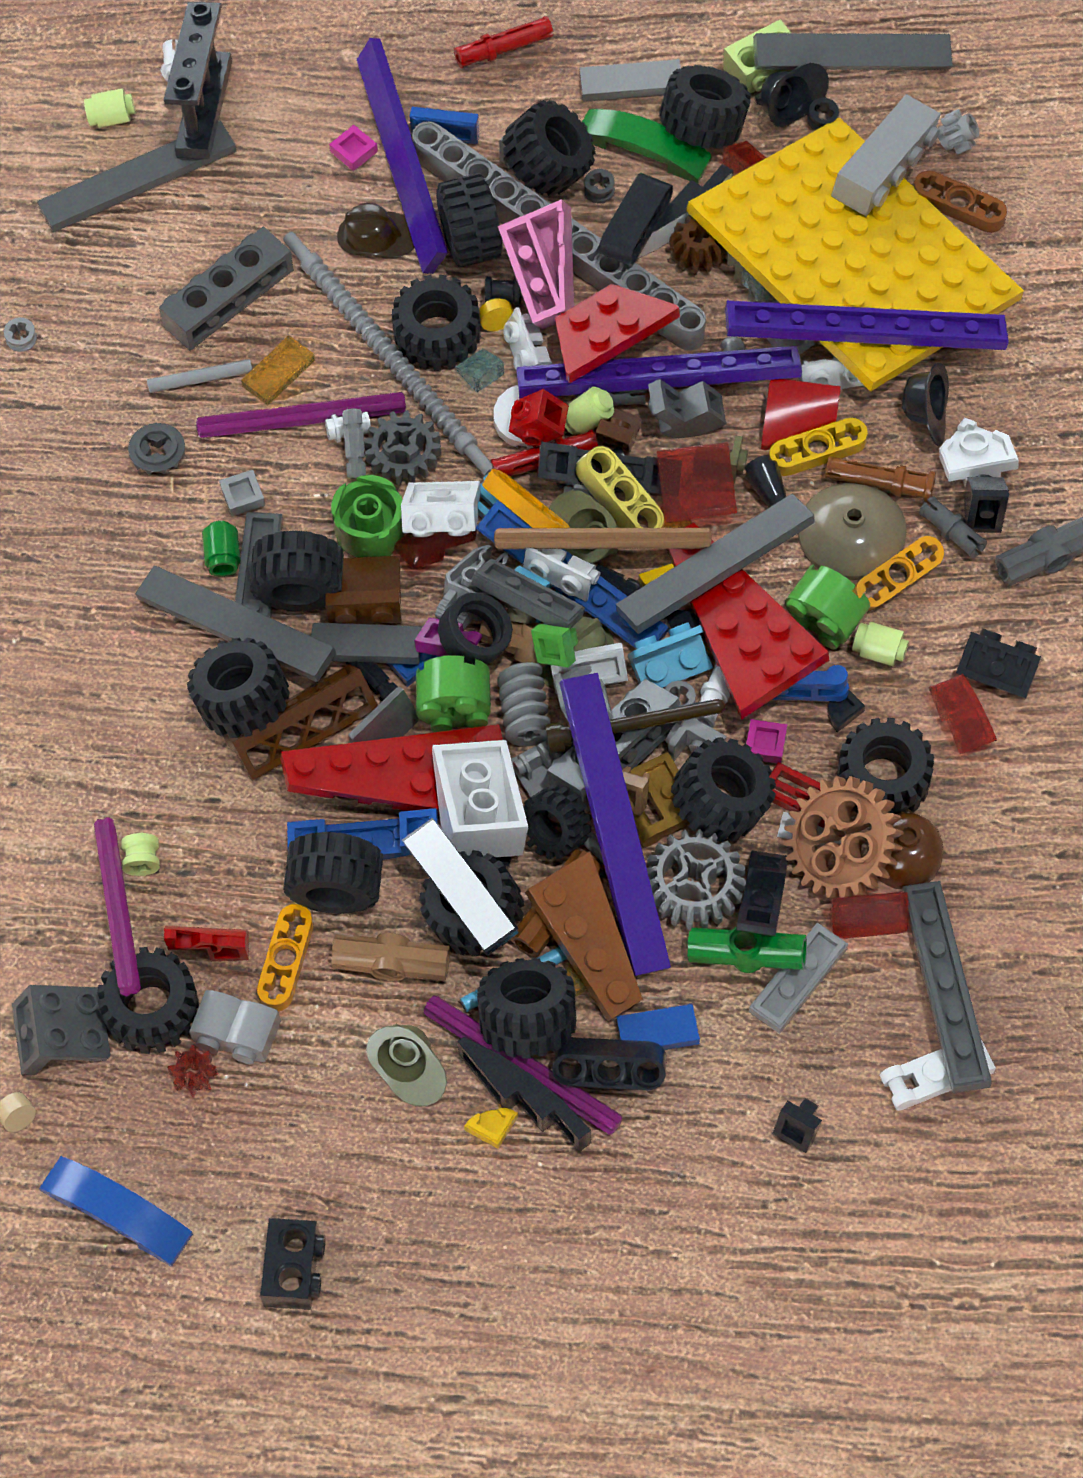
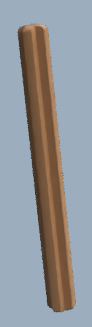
(602, 538)

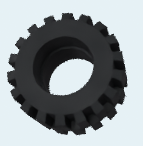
(704, 106)
(548, 148)
(469, 220)
(436, 299)
(295, 570)
(238, 687)
(895, 744)
(739, 773)
(333, 872)
(445, 921)
(527, 1007)
(161, 1026)

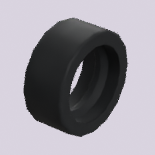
(488, 610)

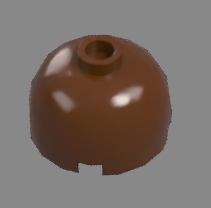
(920, 853)

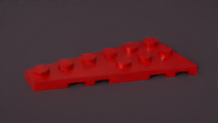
(752, 638)
(379, 770)

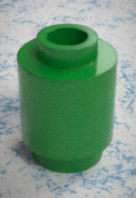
(221, 548)

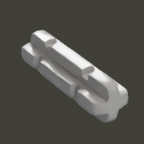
(354, 443)

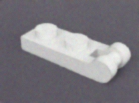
(928, 1075)

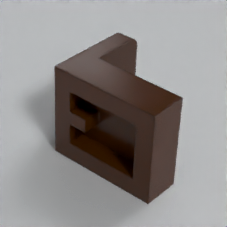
(619, 429)

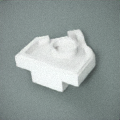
(977, 452)

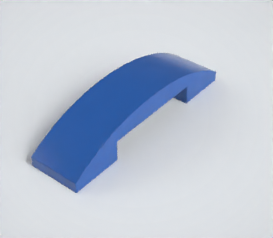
(382, 833)
(117, 1208)

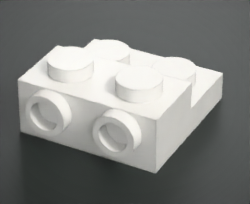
(440, 508)

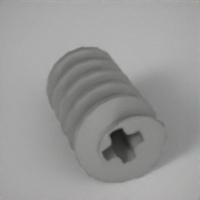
(523, 704)

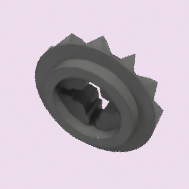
(156, 435)

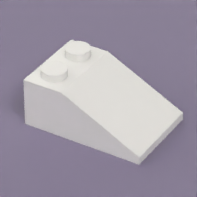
(480, 798)

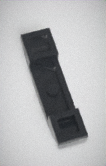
(559, 462)
(763, 893)

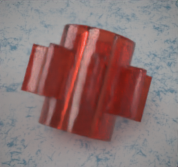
(195, 1061)

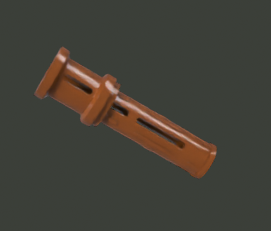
(896, 480)

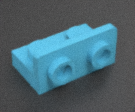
(671, 658)

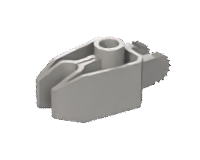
(459, 581)

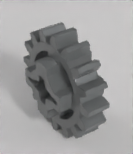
(402, 448)

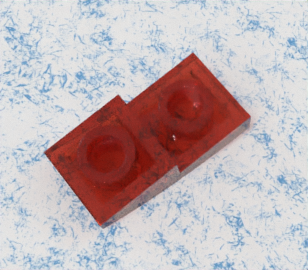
(430, 549)
(963, 712)

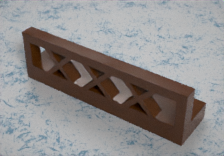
(301, 706)

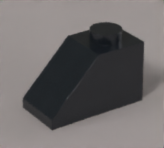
(985, 503)

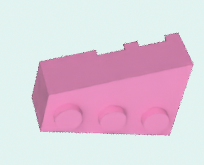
(542, 260)

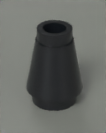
(766, 479)

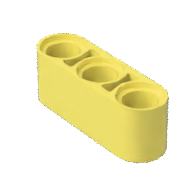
(616, 474)

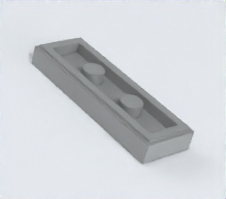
(626, 80)
(793, 987)

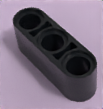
(635, 219)
(626, 1075)

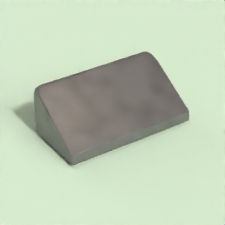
(388, 720)

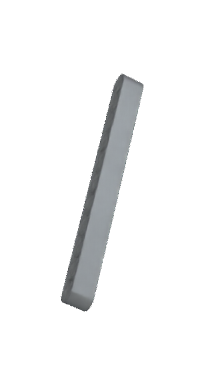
(452, 159)

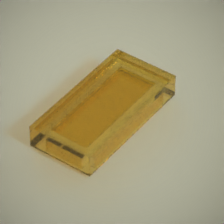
(278, 370)

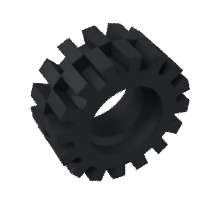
(566, 811)

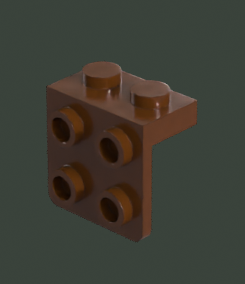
(368, 592)

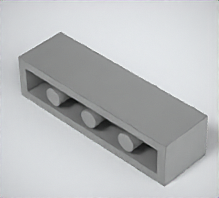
(886, 155)

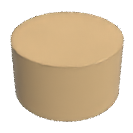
(16, 1112)

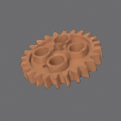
(834, 806)

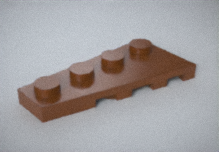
(585, 929)

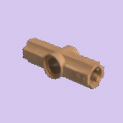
(390, 957)

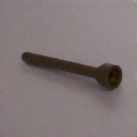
(560, 735)

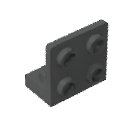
(58, 1026)

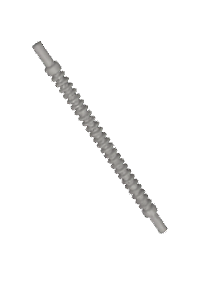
(463, 441)

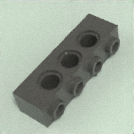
(220, 304)
(631, 745)

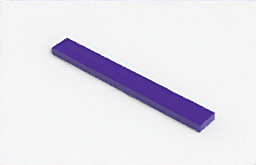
(402, 156)
(866, 325)
(672, 369)
(614, 824)

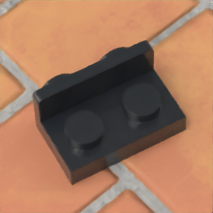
(999, 664)

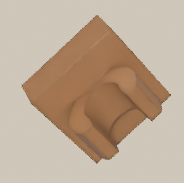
(637, 790)

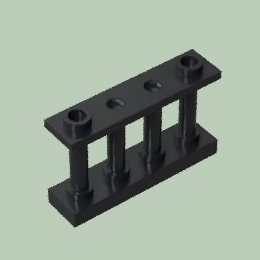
(198, 80)

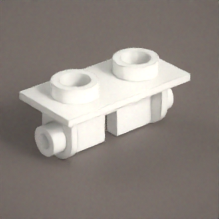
(522, 337)
(828, 372)
(571, 578)

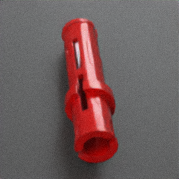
(491, 46)
(528, 459)

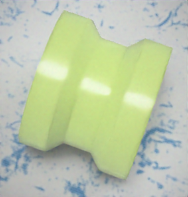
(140, 854)

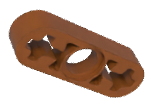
(964, 214)

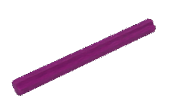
(297, 414)
(117, 907)
(573, 1096)

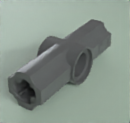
(1045, 551)

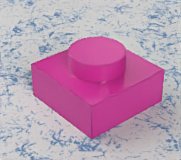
(353, 147)
(767, 739)

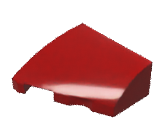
(797, 408)
(220, 943)

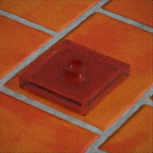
(696, 482)

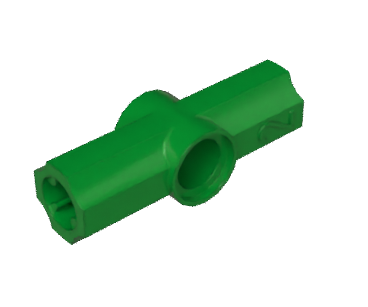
(725, 947)

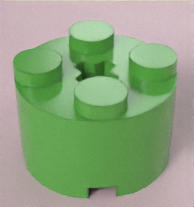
(367, 516)
(827, 605)
(453, 693)

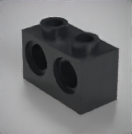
(283, 1264)

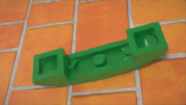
(647, 139)

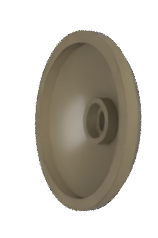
(849, 545)

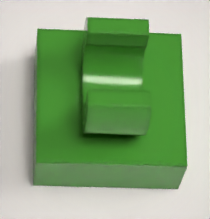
(554, 645)

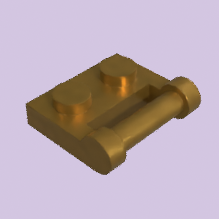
(661, 772)

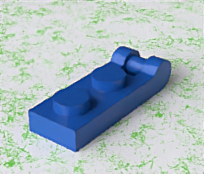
(819, 686)

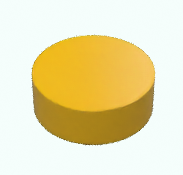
(495, 314)

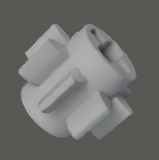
(958, 132)

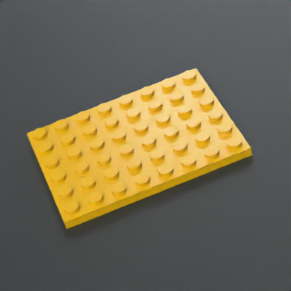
(824, 253)

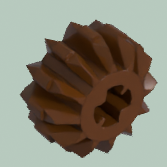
(695, 247)

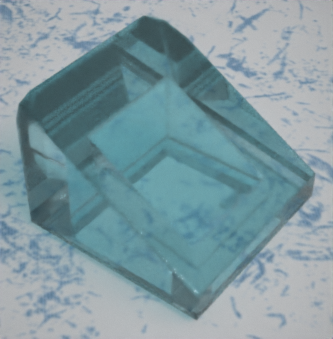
(481, 369)

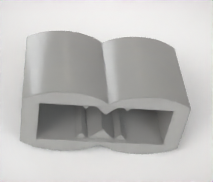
(235, 1027)

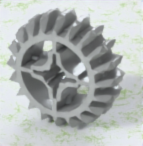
(716, 862)

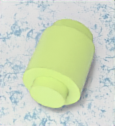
(109, 108)
(588, 410)
(880, 643)

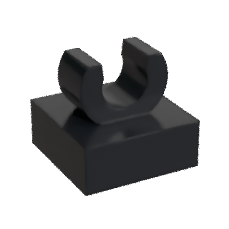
(798, 1124)

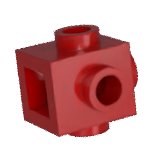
(538, 418)

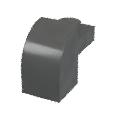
(686, 412)

